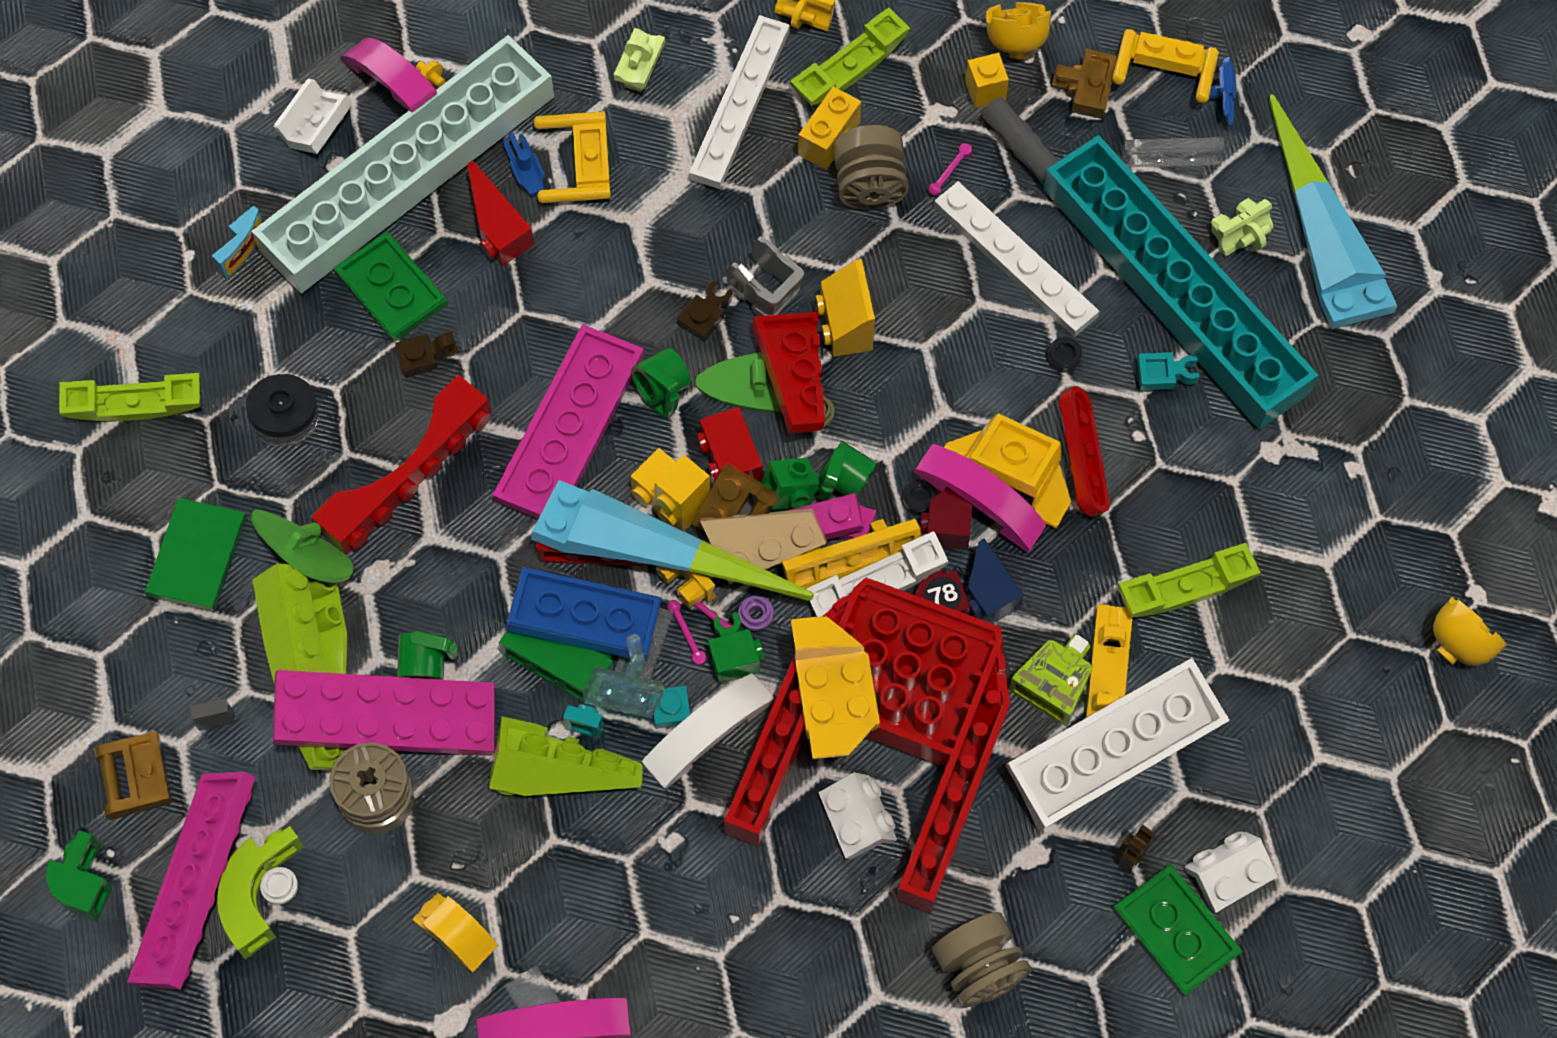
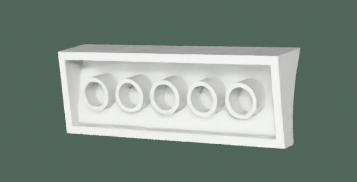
(1116, 743)

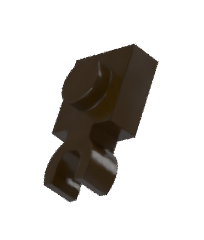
(704, 315)
(1134, 848)

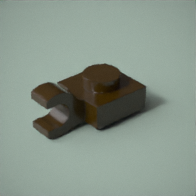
(420, 354)

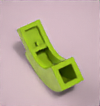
(240, 887)

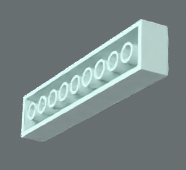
(403, 164)

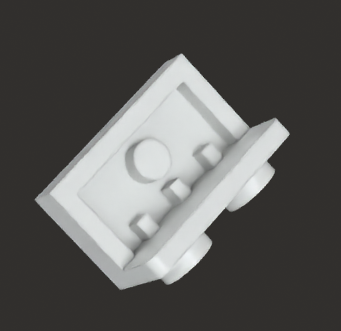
(311, 117)
(858, 814)
(1231, 870)

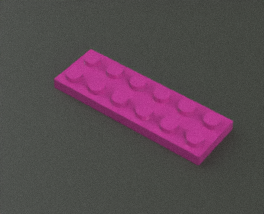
(569, 420)
(386, 710)
(191, 881)

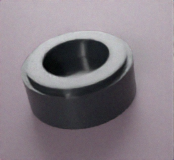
(1064, 355)
(918, 496)

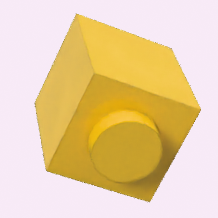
(986, 79)

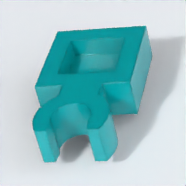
(1161, 371)

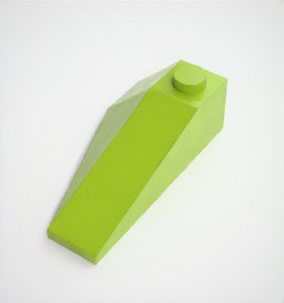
(537, 764)

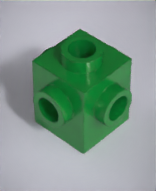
(792, 481)

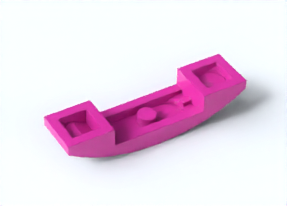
(390, 70)
(985, 492)
(560, 1020)

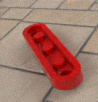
(1084, 452)

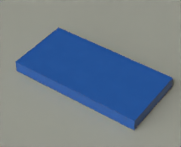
(582, 612)

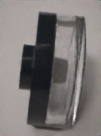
(282, 410)

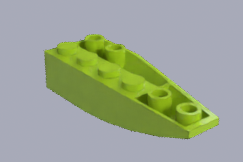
(302, 632)

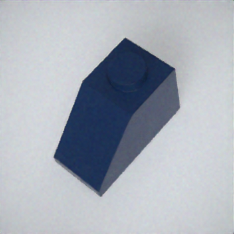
(991, 588)

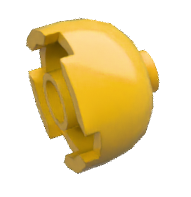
(1019, 28)
(1465, 635)

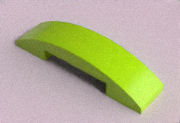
(854, 60)
(130, 401)
(1189, 584)

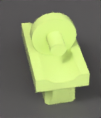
(639, 59)
(1245, 229)

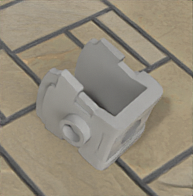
(774, 263)

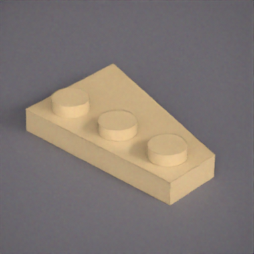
(766, 537)

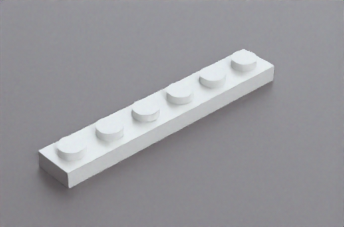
(739, 102)
(1016, 259)

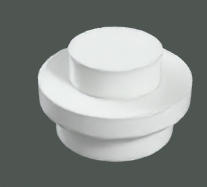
(279, 885)

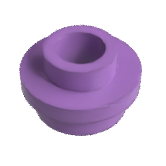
(760, 604)

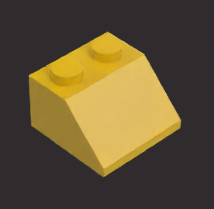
(847, 311)

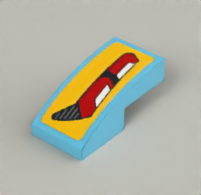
(237, 250)

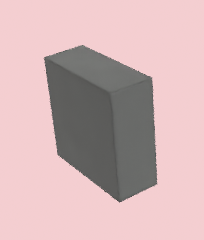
(212, 714)

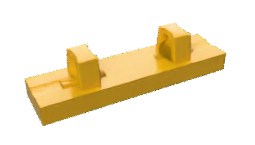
(851, 554)
(1109, 663)

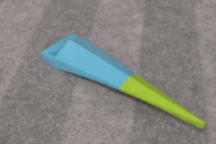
(1343, 267)
(607, 528)

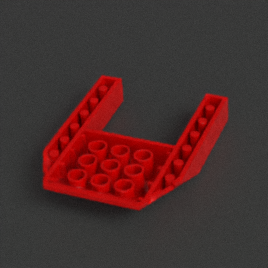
(936, 698)

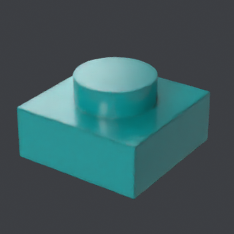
(672, 707)
(584, 720)

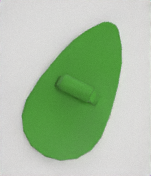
(740, 383)
(303, 547)

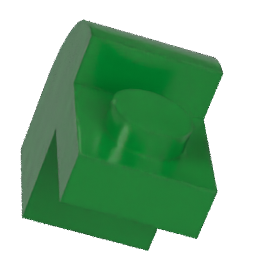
(72, 884)

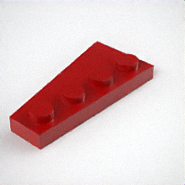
(792, 361)

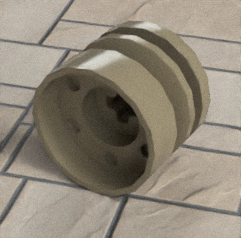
(870, 167)
(377, 806)
(985, 967)

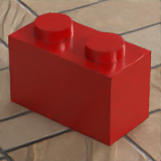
(730, 442)

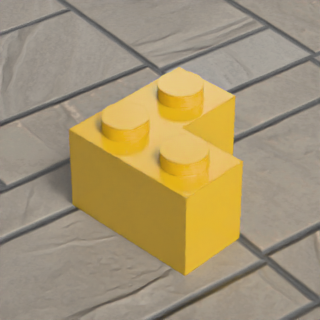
(671, 488)

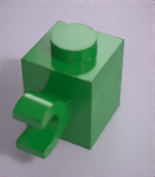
(734, 651)

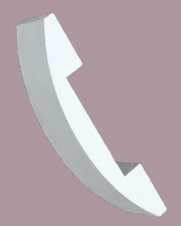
(899, 571)
(706, 728)

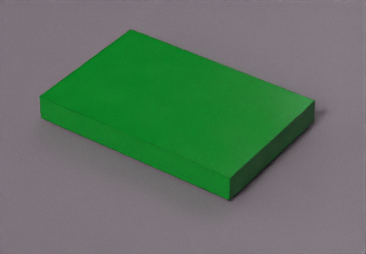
(390, 286)
(196, 554)
(1177, 930)

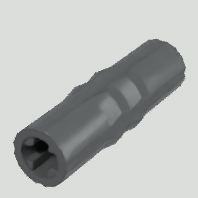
(1019, 137)

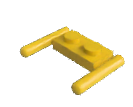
(1167, 55)
(590, 156)

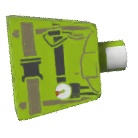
(1054, 678)

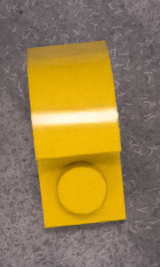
(455, 931)

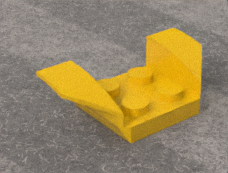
(1022, 460)
(833, 687)

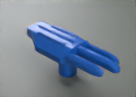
(1226, 88)
(527, 166)

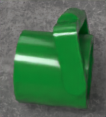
(660, 380)
(845, 472)
(424, 655)

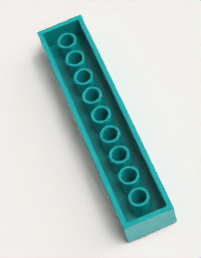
(1180, 282)

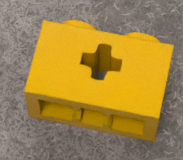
(831, 119)

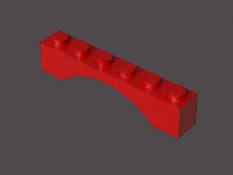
(354, 513)

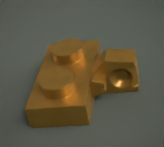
(1088, 81)

